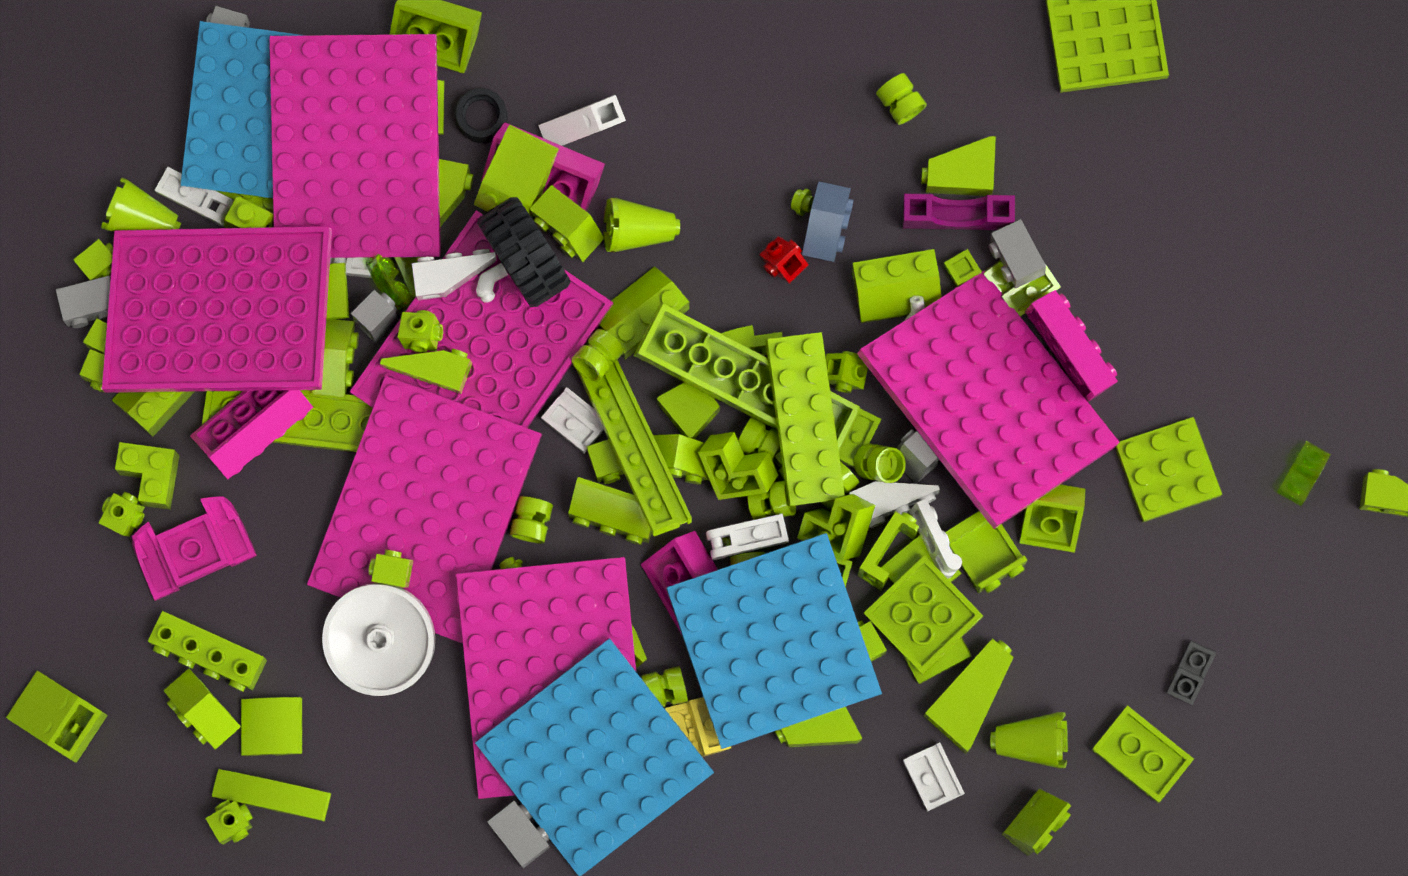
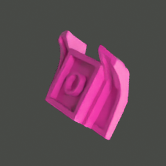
(192, 548)

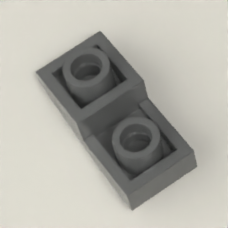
(1191, 672)

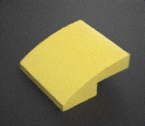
(696, 725)

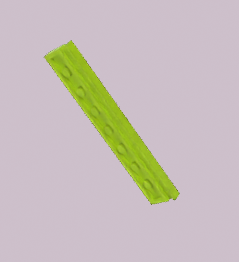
(637, 451)

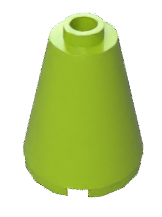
(137, 210)
(636, 225)
(1034, 740)

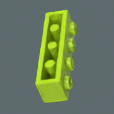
(207, 651)

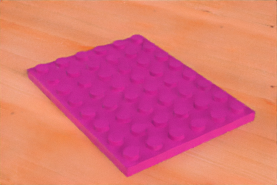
(358, 141)
(217, 309)
(513, 347)
(988, 399)
(426, 485)
(530, 629)

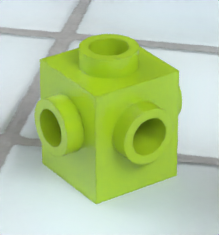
(420, 331)
(846, 371)
(121, 521)
(220, 821)

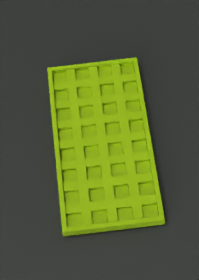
(1106, 42)

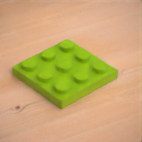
(1168, 469)
(923, 614)

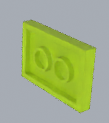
(1142, 754)

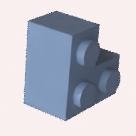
(827, 218)

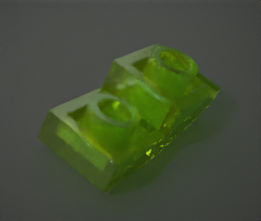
(383, 274)
(1303, 473)

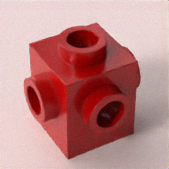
(783, 259)

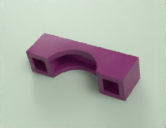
(984, 213)

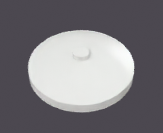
(378, 639)

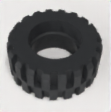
(523, 251)

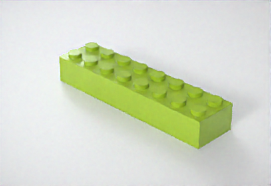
(721, 367)

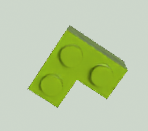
(568, 222)
(338, 354)
(682, 457)
(155, 467)
(732, 471)
(844, 525)
(199, 708)

